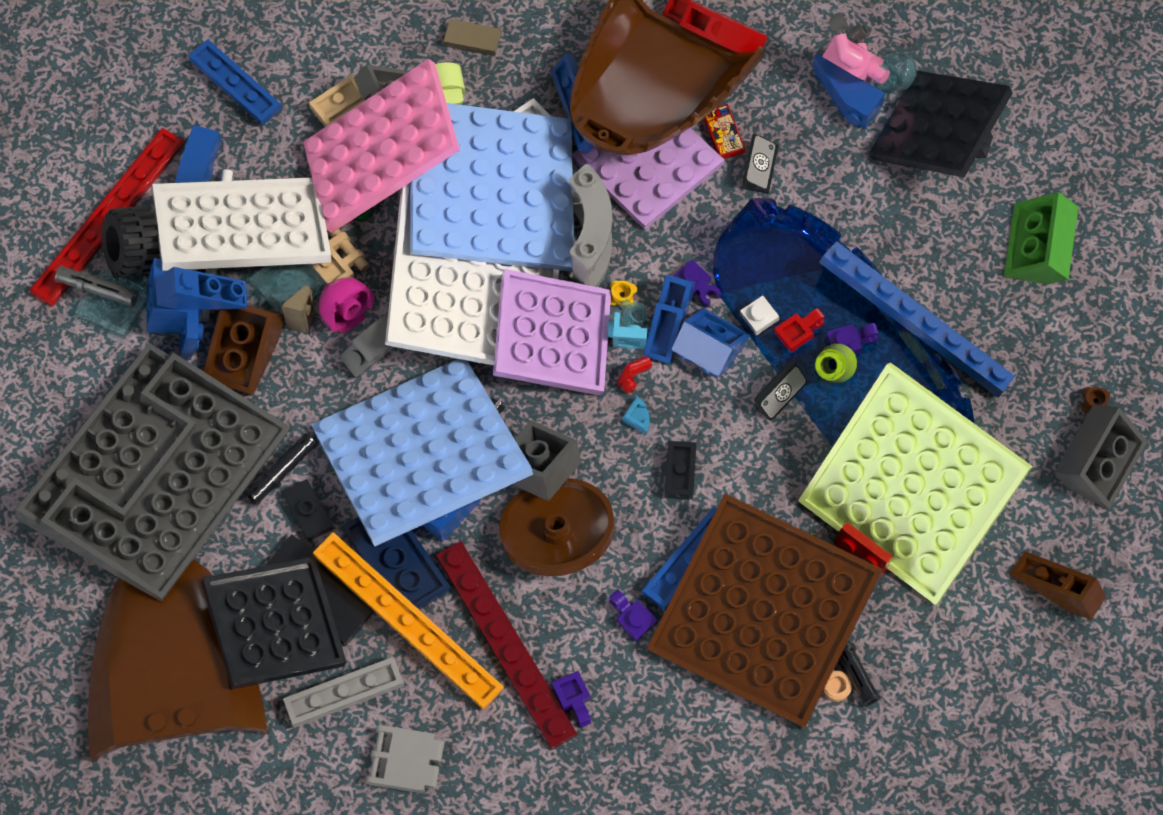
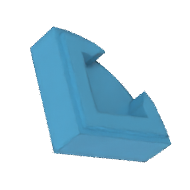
(637, 416)

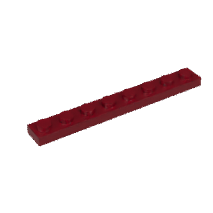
(506, 645)

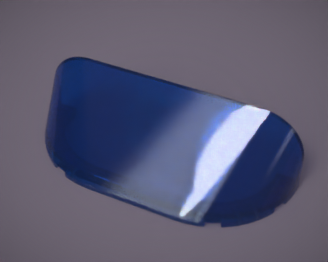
(778, 257)

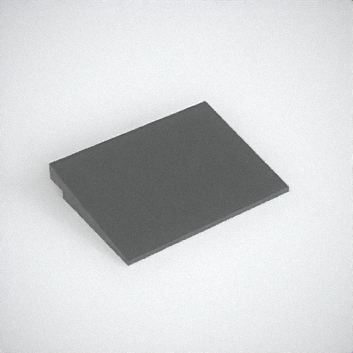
(153, 471)

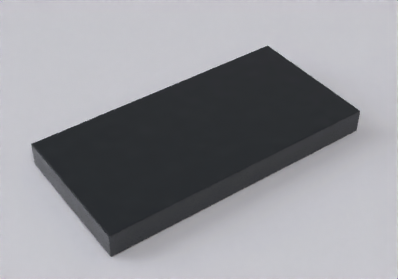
(346, 607)

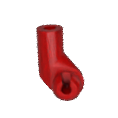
(626, 379)

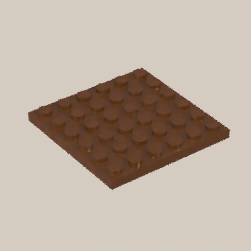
(764, 610)

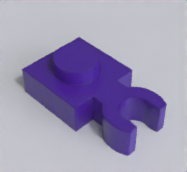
(694, 272)

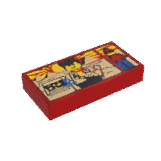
(724, 132)

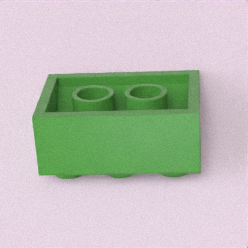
(1042, 239)

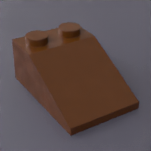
(243, 346)

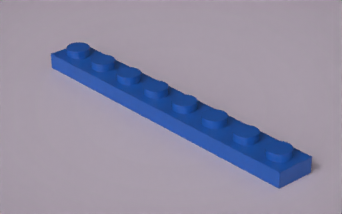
(917, 319)

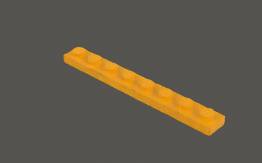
(408, 621)

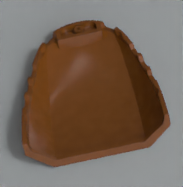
(649, 79)
(163, 671)

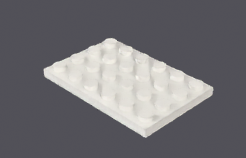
(240, 224)

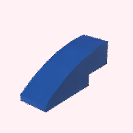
(199, 155)
(669, 317)

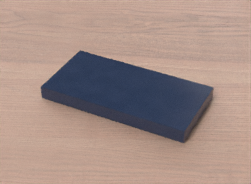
(401, 563)

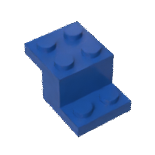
(170, 320)

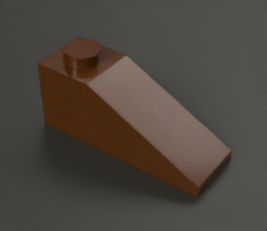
(1060, 584)

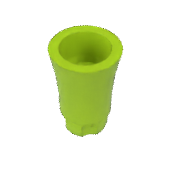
(845, 361)

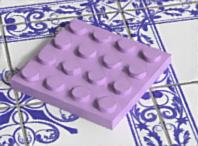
(654, 180)
(552, 332)

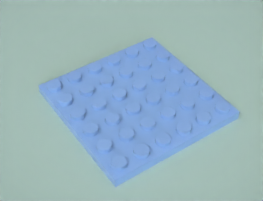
(500, 194)
(421, 450)

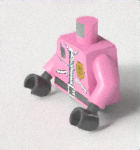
(854, 55)

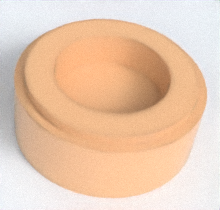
(838, 686)

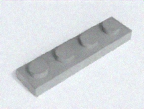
(343, 692)

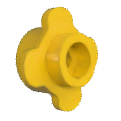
(622, 287)

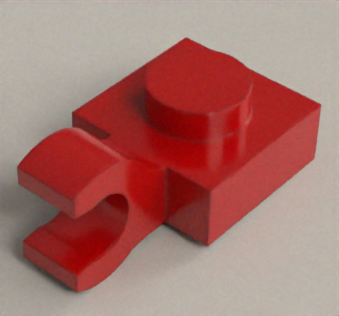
(797, 331)

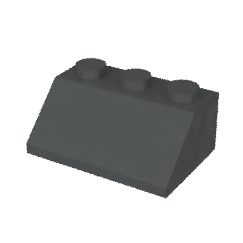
(1101, 455)

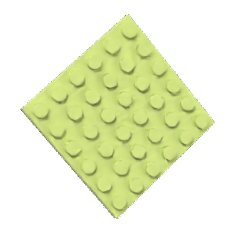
(915, 481)

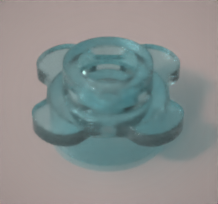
(633, 313)

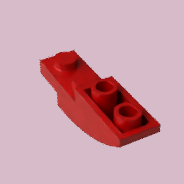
(714, 25)

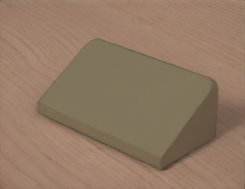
(299, 310)

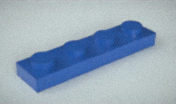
(564, 77)
(235, 82)
(665, 582)

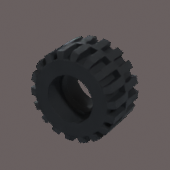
(130, 241)

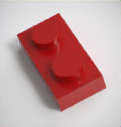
(861, 546)

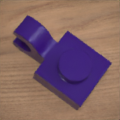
(853, 339)
(634, 618)
(573, 694)

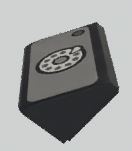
(760, 164)
(780, 391)

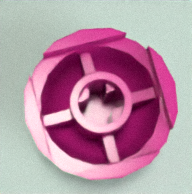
(344, 303)

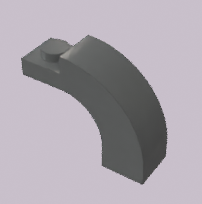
(367, 348)

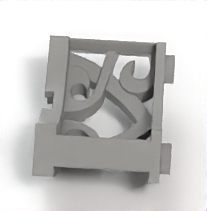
(594, 214)

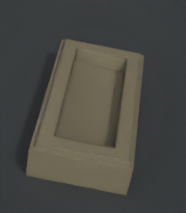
(472, 37)

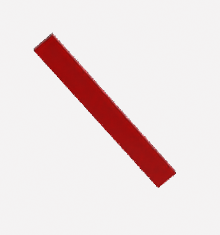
(124, 194)

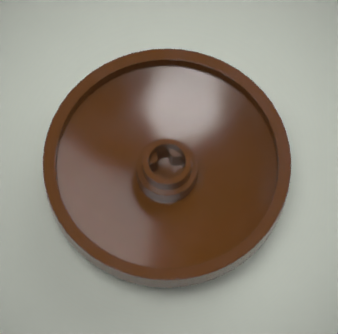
(558, 533)

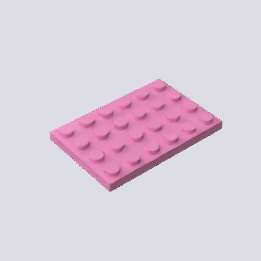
(381, 145)

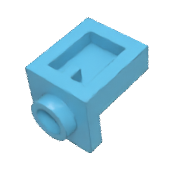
(626, 337)

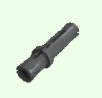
(86, 282)

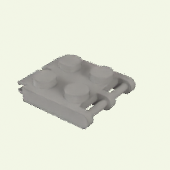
(405, 760)

